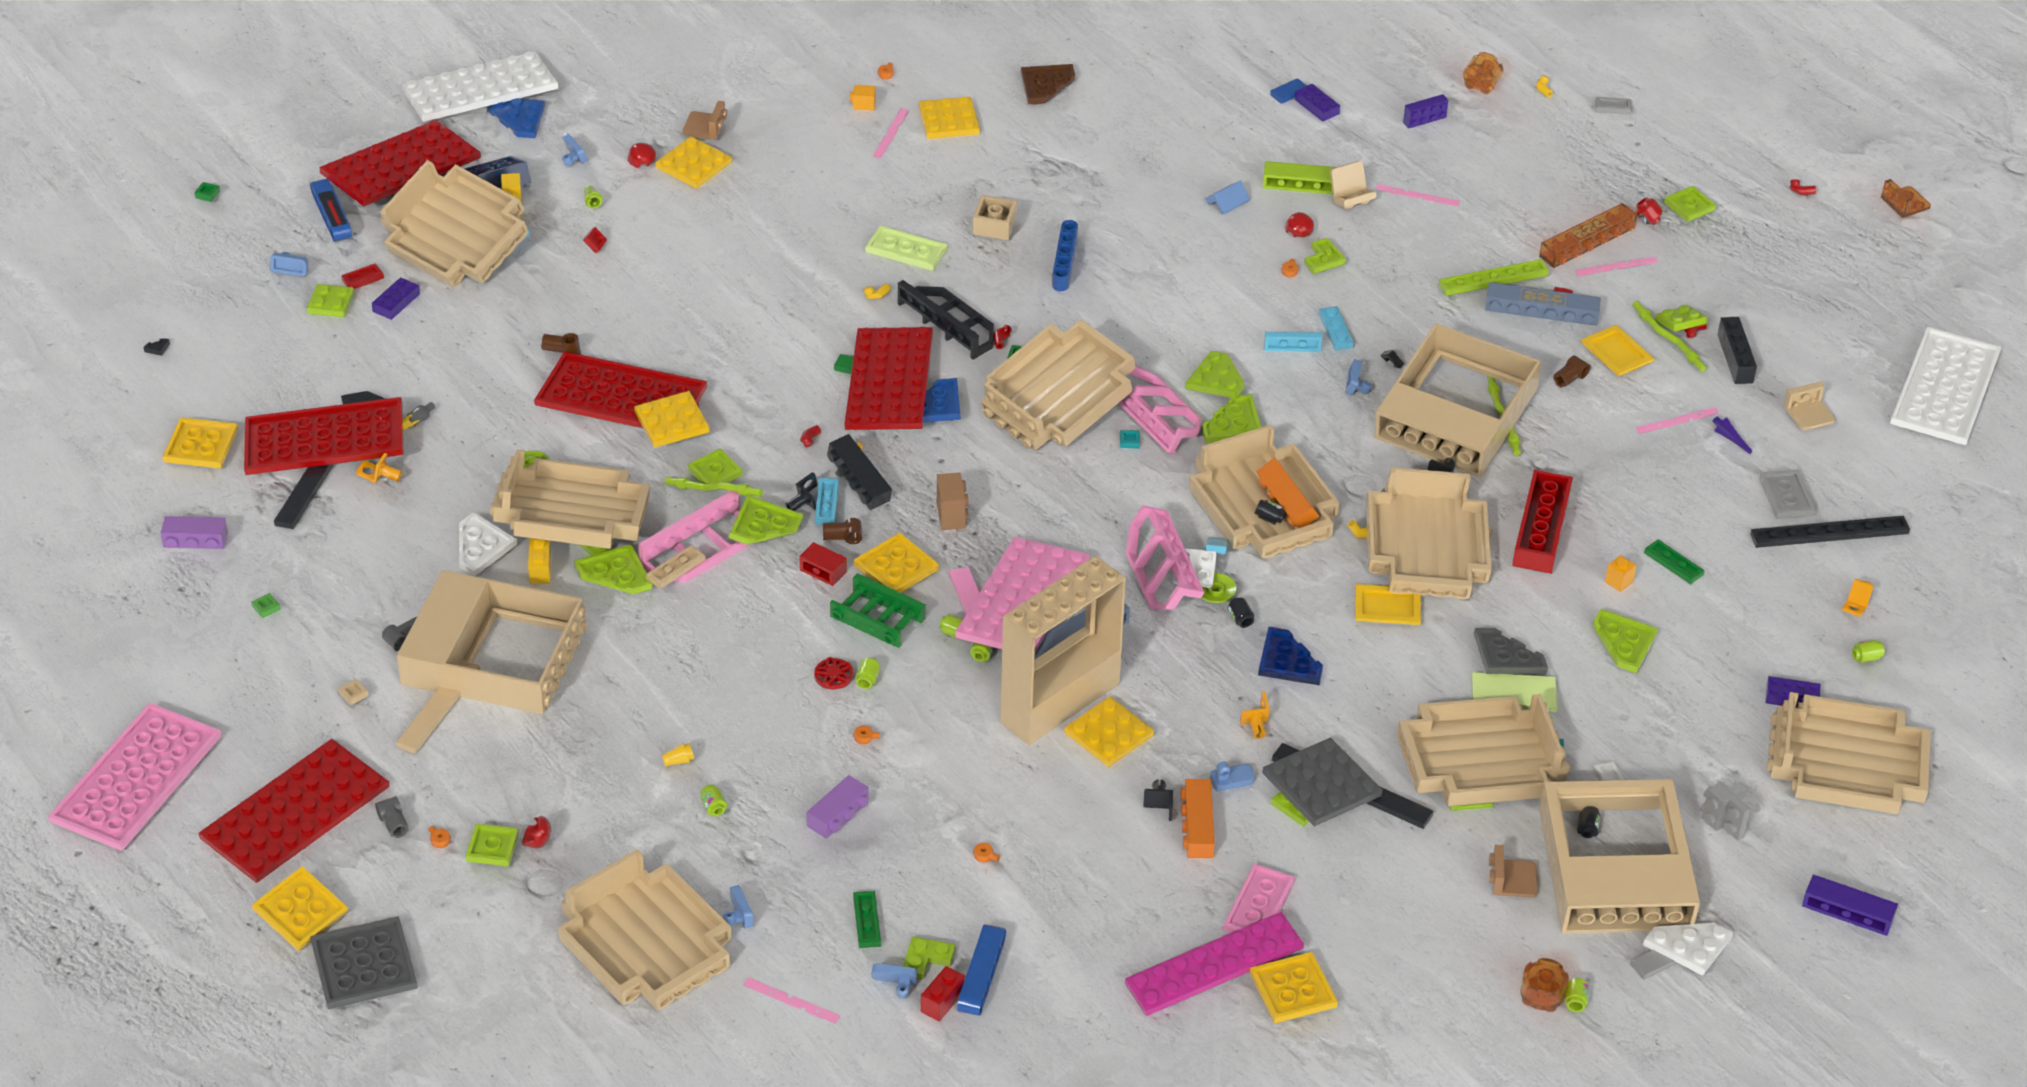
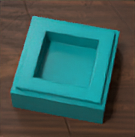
(1130, 439)

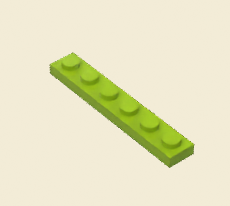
(1501, 275)

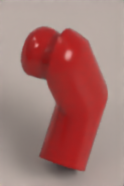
(1802, 190)
(1690, 332)
(1000, 335)
(807, 435)

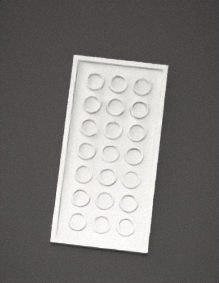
(479, 86)
(1946, 385)

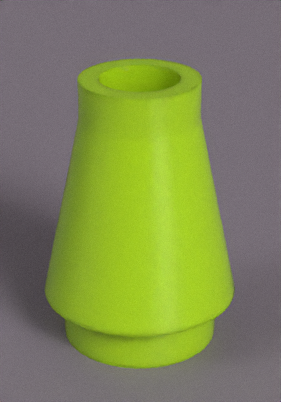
(592, 197)

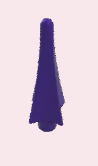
(1726, 429)

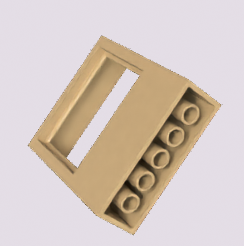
(1446, 429)
(456, 624)
(1076, 671)
(1622, 890)

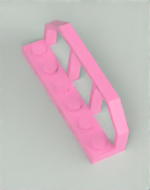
(1150, 418)
(690, 525)
(1175, 558)

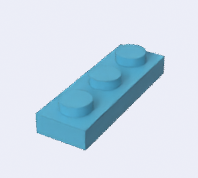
(1336, 328)
(1293, 341)
(826, 501)

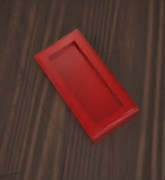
(362, 276)

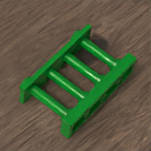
(885, 596)

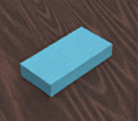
(1217, 545)

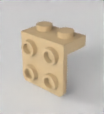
(1350, 185)
(1806, 406)

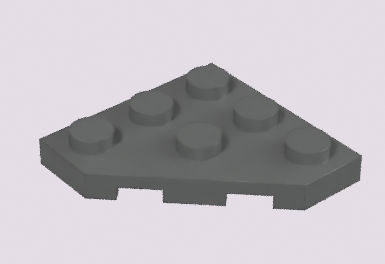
(1507, 655)

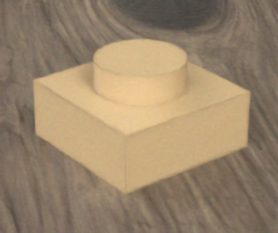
(353, 692)

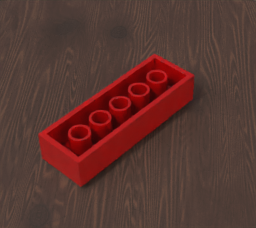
(1542, 521)

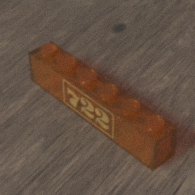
(1588, 235)

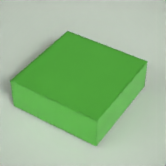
(266, 605)

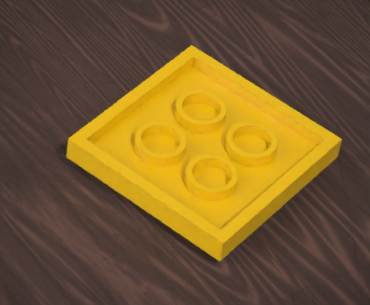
(949, 117)
(693, 162)
(671, 419)
(200, 442)
(896, 563)
(1109, 731)
(300, 908)
(1293, 987)

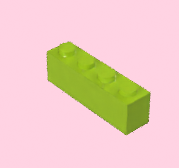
(1297, 177)

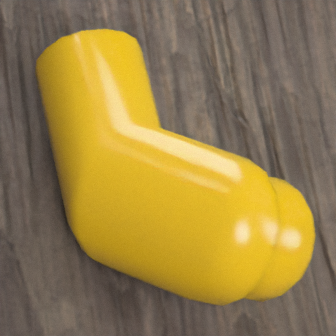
(1542, 86)
(870, 293)
(1360, 533)

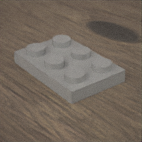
(1787, 494)

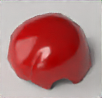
(641, 154)
(1299, 225)
(537, 835)

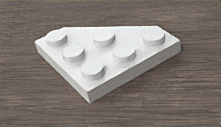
(481, 544)
(1690, 944)

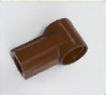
(567, 342)
(1573, 369)
(849, 531)

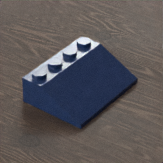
(492, 170)

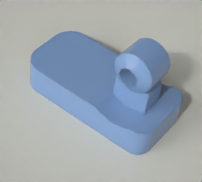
(576, 151)
(289, 264)
(1353, 382)
(1231, 777)
(742, 910)
(897, 974)

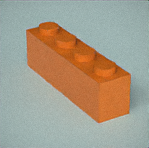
(1287, 494)
(1198, 818)

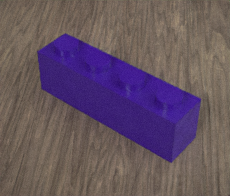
(1850, 905)

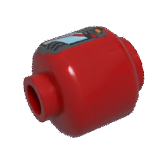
(1648, 211)

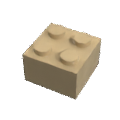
(995, 217)

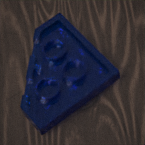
(1288, 659)

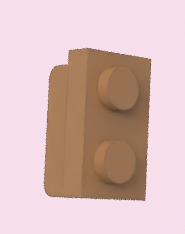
(706, 124)
(1511, 876)

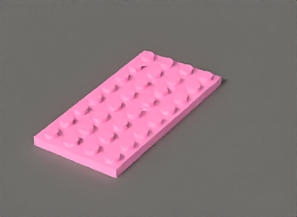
(1019, 575)
(135, 776)

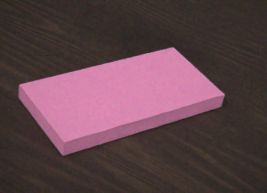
(1259, 898)

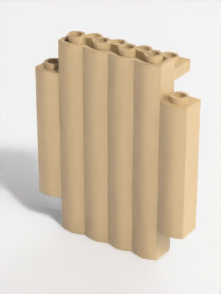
(453, 224)
(1057, 385)
(1231, 491)
(570, 502)
(1428, 534)
(1483, 750)
(1849, 753)
(644, 932)

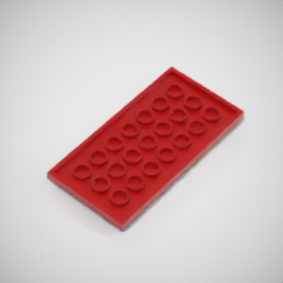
(388, 165)
(889, 378)
(609, 388)
(323, 436)
(293, 810)

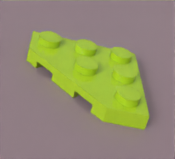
(1216, 376)
(1232, 419)
(763, 521)
(615, 569)
(1624, 639)

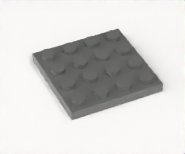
(1322, 781)
(363, 962)

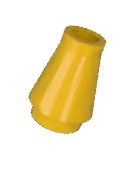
(678, 755)

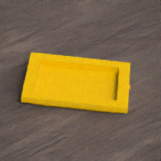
(1617, 350)
(1379, 605)

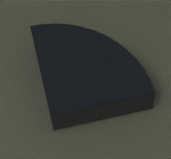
(157, 347)
(1390, 355)

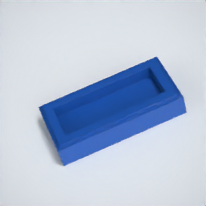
(1287, 91)

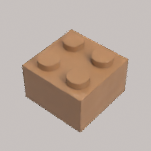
(952, 501)

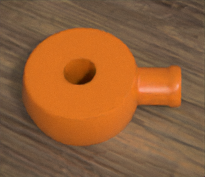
(886, 71)
(1290, 268)
(864, 734)
(439, 837)
(984, 852)

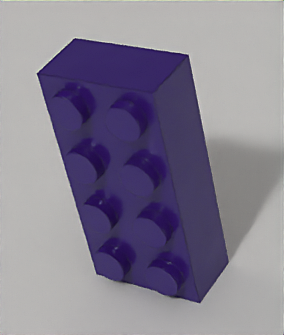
(1317, 102)
(1425, 111)
(395, 298)
(1779, 689)

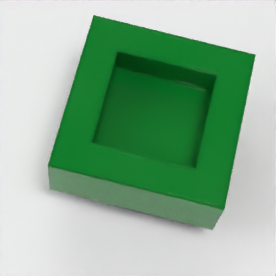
(207, 191)

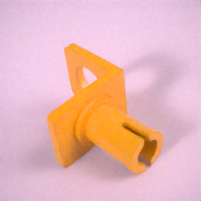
(380, 469)
(1858, 597)
(1257, 717)

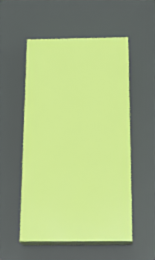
(906, 248)
(1521, 686)

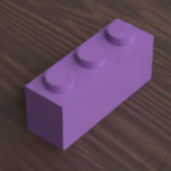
(194, 532)
(837, 806)

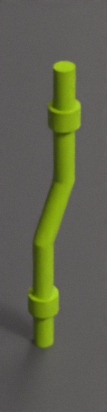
(1691, 355)
(1494, 390)
(742, 489)

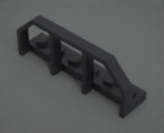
(917, 299)

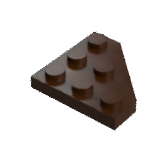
(1045, 81)

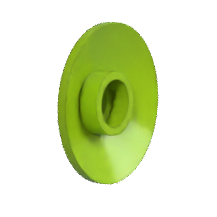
(1222, 589)

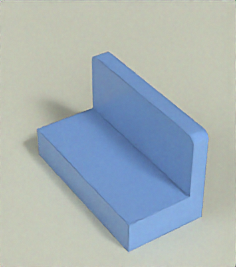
(1229, 197)

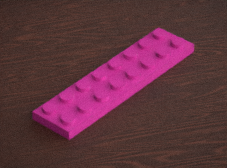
(1213, 963)

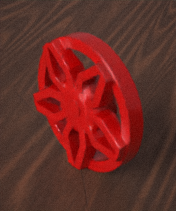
(833, 673)

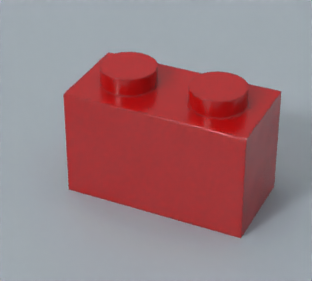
(823, 564)
(942, 993)

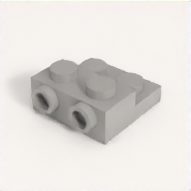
(1725, 811)

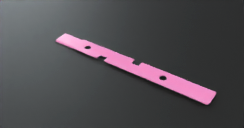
(892, 131)
(1416, 194)
(1620, 265)
(1678, 420)
(794, 1001)

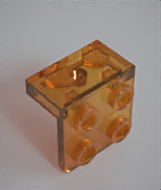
(1904, 200)

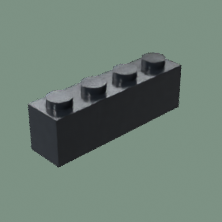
(1737, 350)
(859, 472)

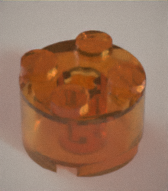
(1482, 72)
(1544, 984)

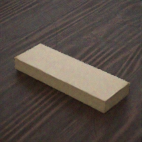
(675, 567)

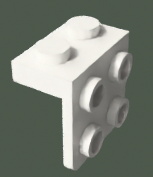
(1203, 564)

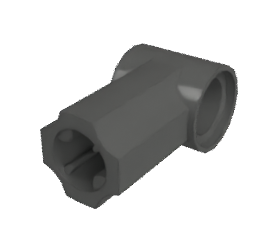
(396, 635)
(391, 813)

